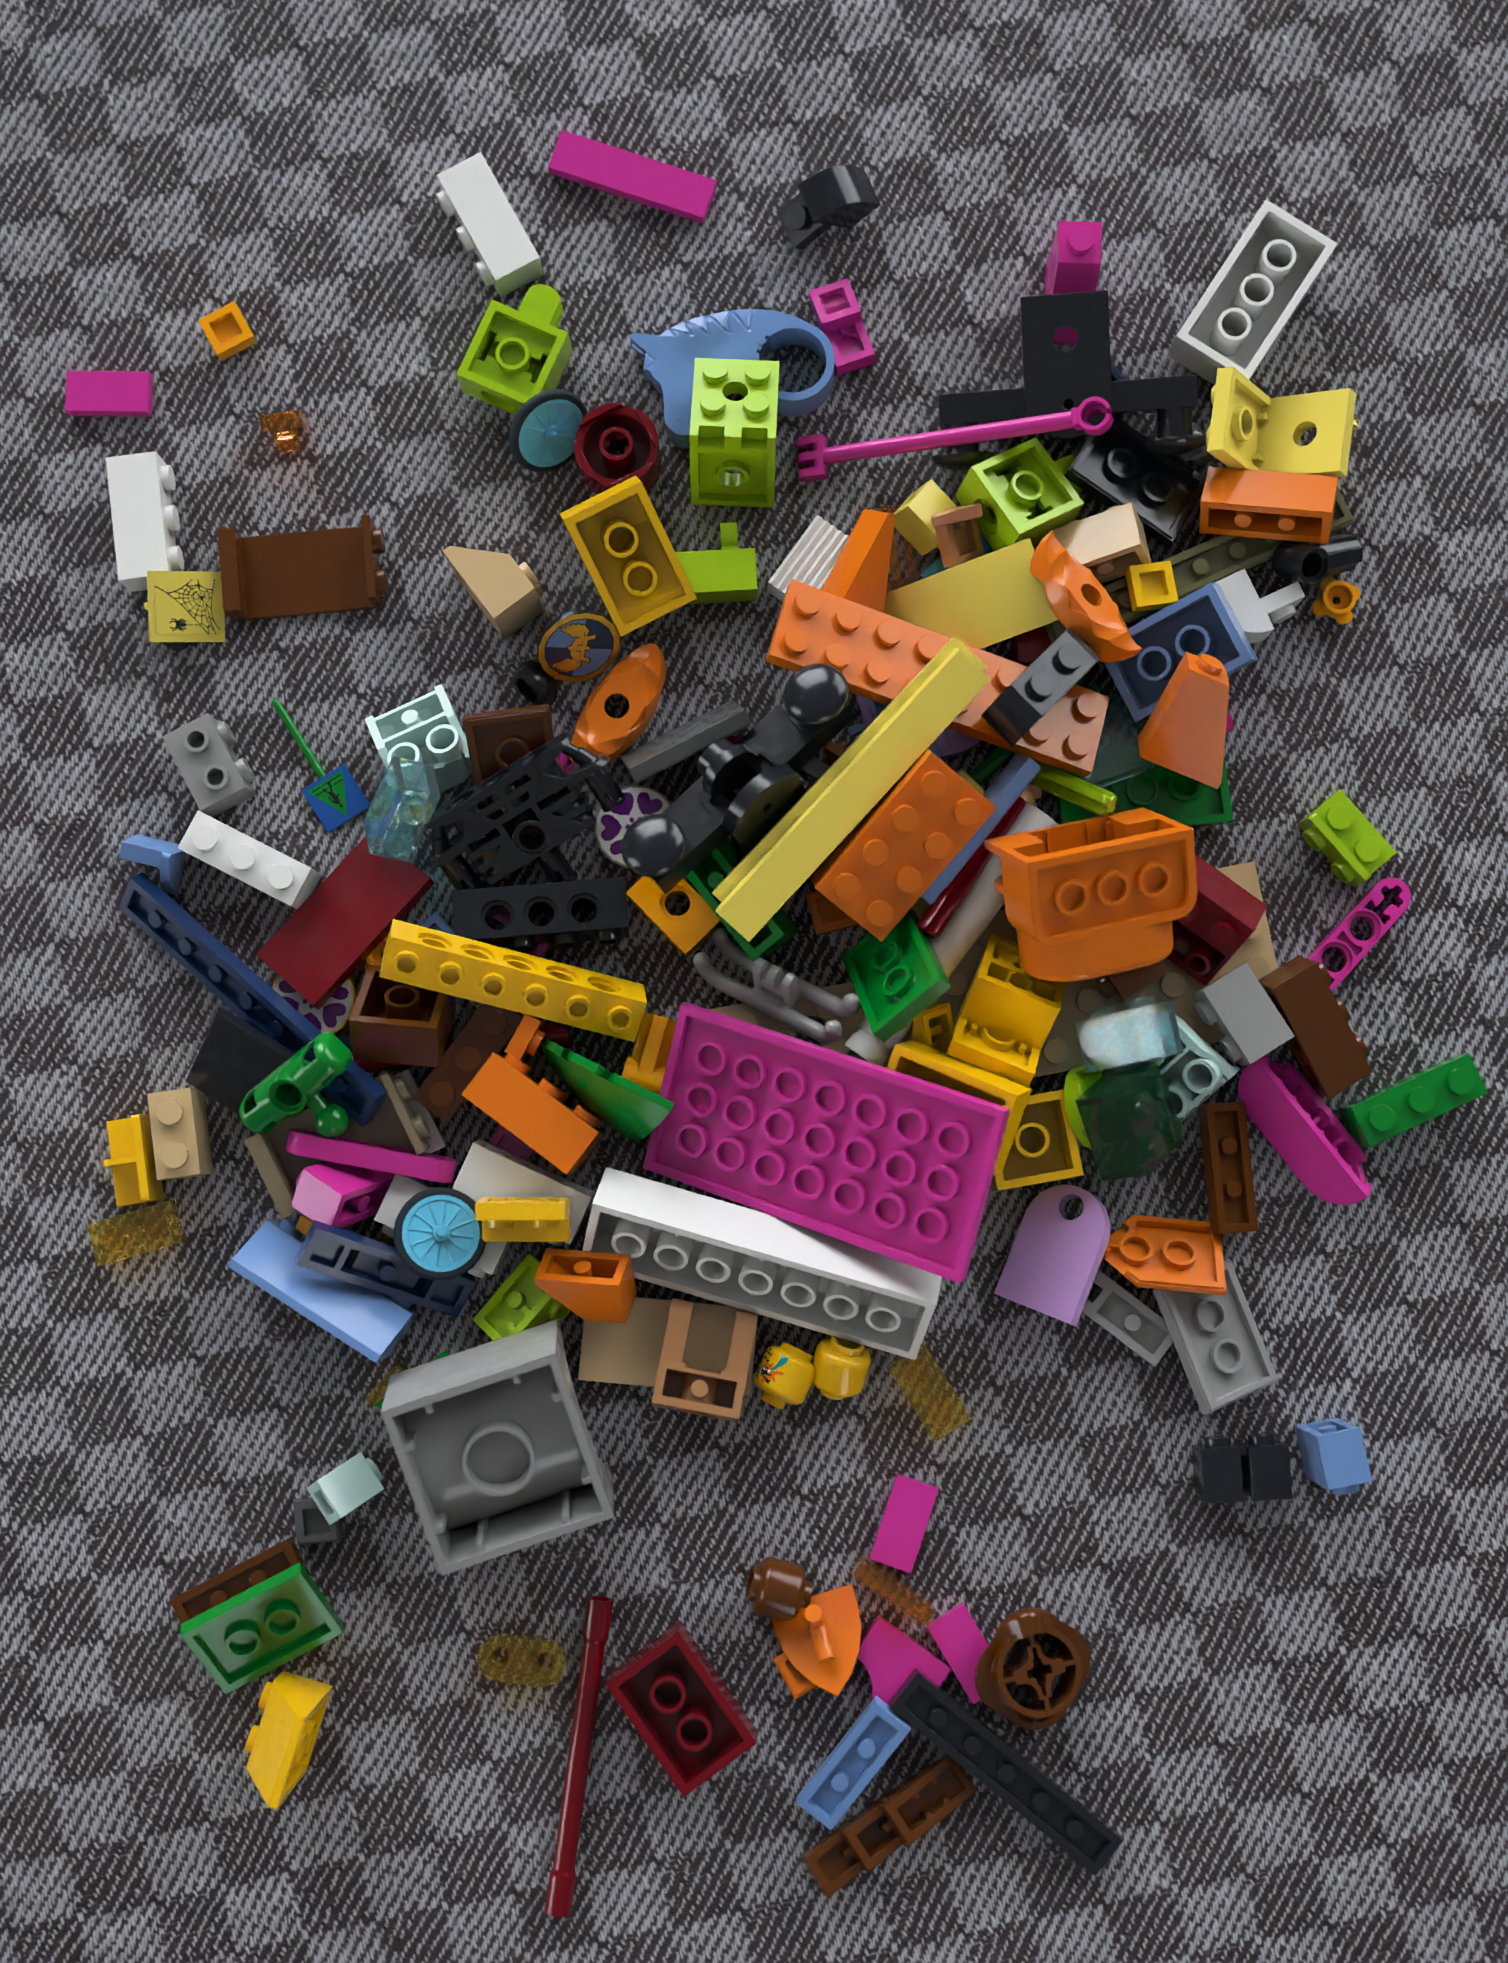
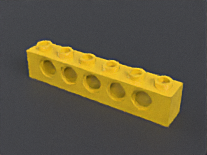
(513, 980)

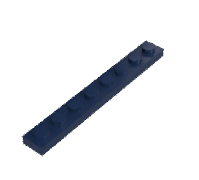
(242, 989)

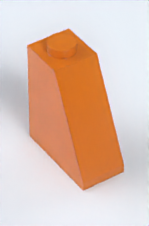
(1190, 721)

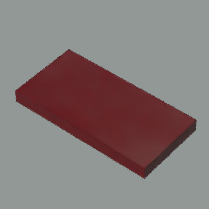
(343, 922)

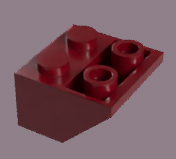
(1215, 926)

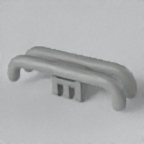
(775, 990)

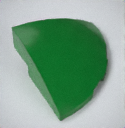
(608, 1096)

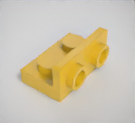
(524, 1219)

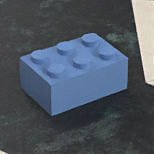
(1193, 624)

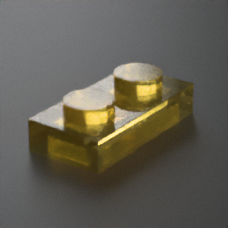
(136, 1233)
(929, 1393)

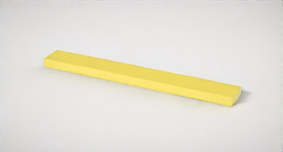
(853, 794)

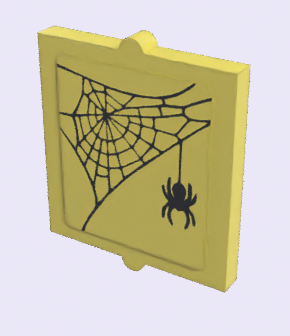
(185, 606)

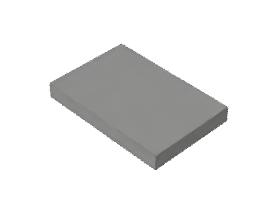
(1217, 1343)

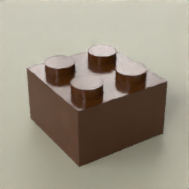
(399, 1022)

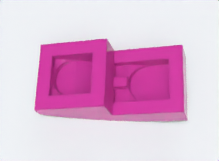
(842, 323)

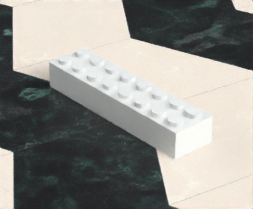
(761, 1263)

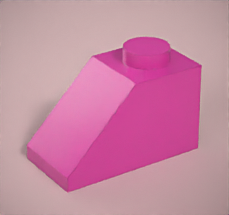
(340, 1193)

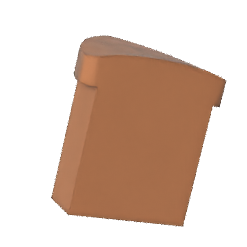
(958, 534)

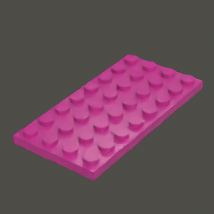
(827, 1141)

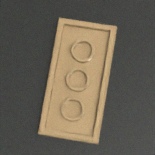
(632, 1350)

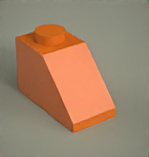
(589, 1283)

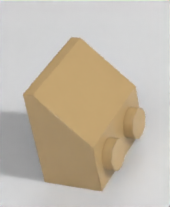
(498, 586)

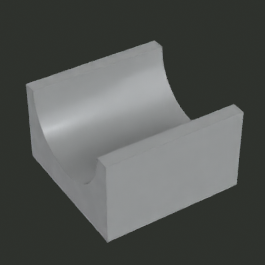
(496, 1448)

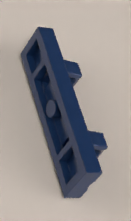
(379, 1269)

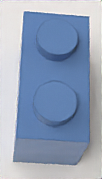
(1334, 1455)

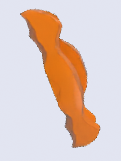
(1082, 601)
(638, 680)

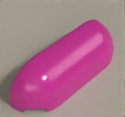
(1304, 1131)

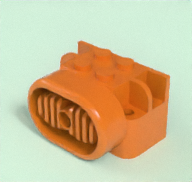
(1096, 892)

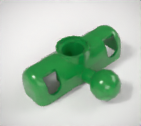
(278, 1099)

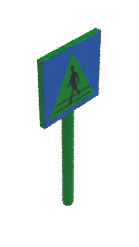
(334, 795)

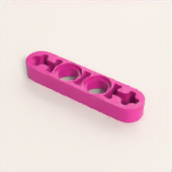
(1341, 937)
(371, 1155)

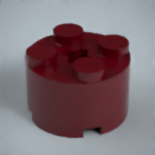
(618, 428)

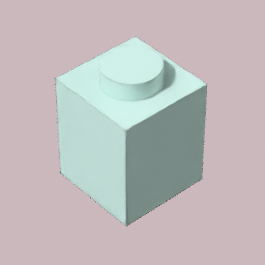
(346, 1487)

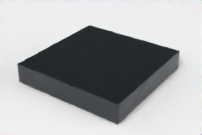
(234, 1060)

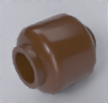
(778, 1588)

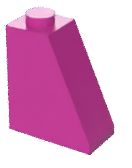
(1073, 265)

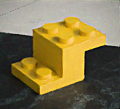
(1005, 1015)

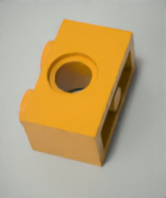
(683, 931)

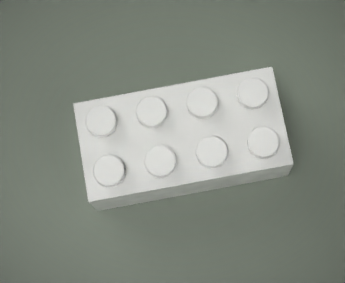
(1252, 295)

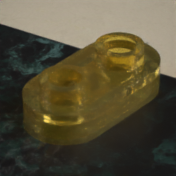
(522, 1662)

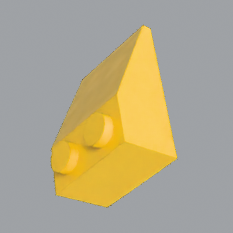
(628, 555)
(286, 1734)

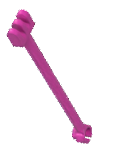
(822, 455)

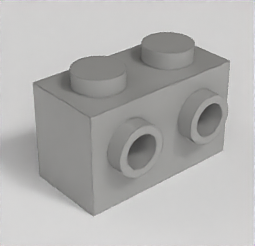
(210, 765)
(1242, 1016)

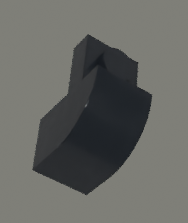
(829, 198)

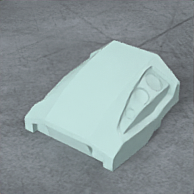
(425, 733)
(1192, 1074)

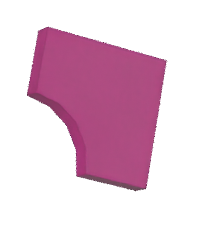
(893, 1657)

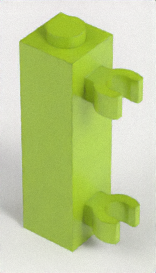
(722, 573)

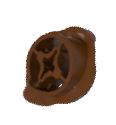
(1071, 1662)

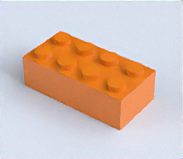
(902, 844)

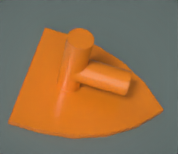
(824, 1638)

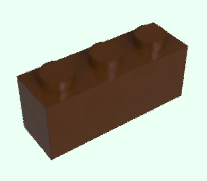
(1322, 1039)

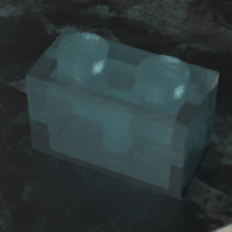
(401, 809)
(1130, 1035)

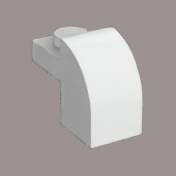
(1255, 612)

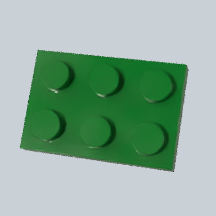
(895, 976)
(262, 1628)

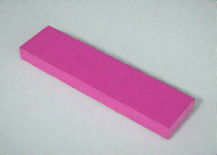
(632, 176)

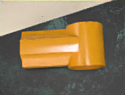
(650, 1052)

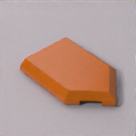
(1168, 1254)

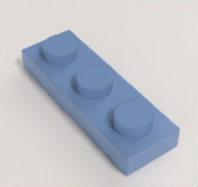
(853, 1763)

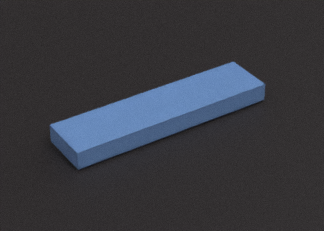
(1002, 794)

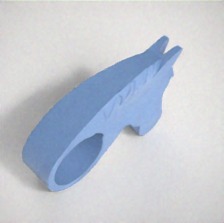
(728, 335)

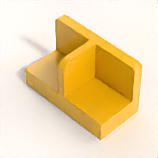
(133, 1161)

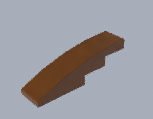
(888, 1823)

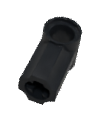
(1313, 561)

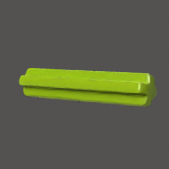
(1074, 790)

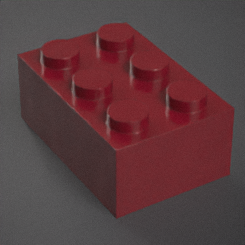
(682, 1708)

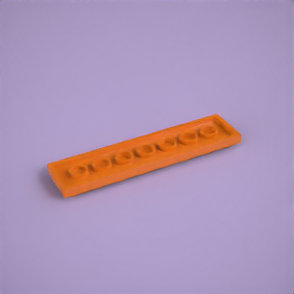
(885, 653)

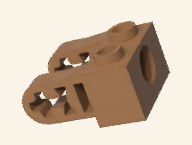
(697, 1390)

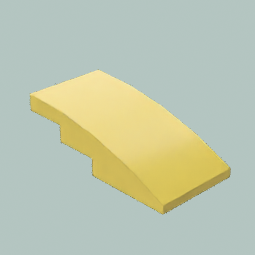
(978, 599)

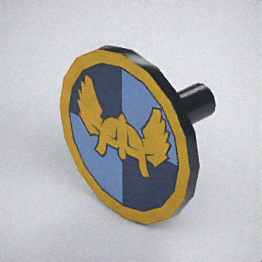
(578, 645)

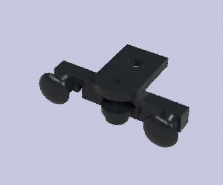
(1069, 378)
(681, 836)

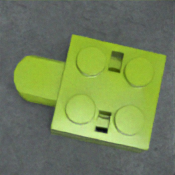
(517, 351)
(1021, 494)

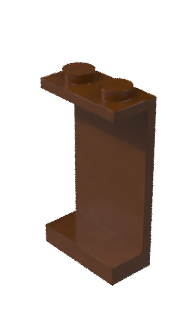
(302, 572)

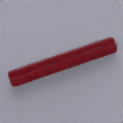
(948, 902)

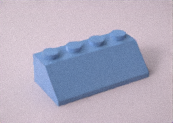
(352, 1313)

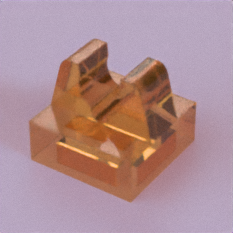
(285, 427)

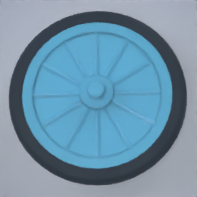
(546, 430)
(439, 1234)

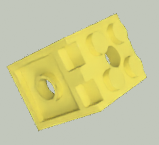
(1265, 432)

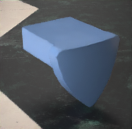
(156, 854)

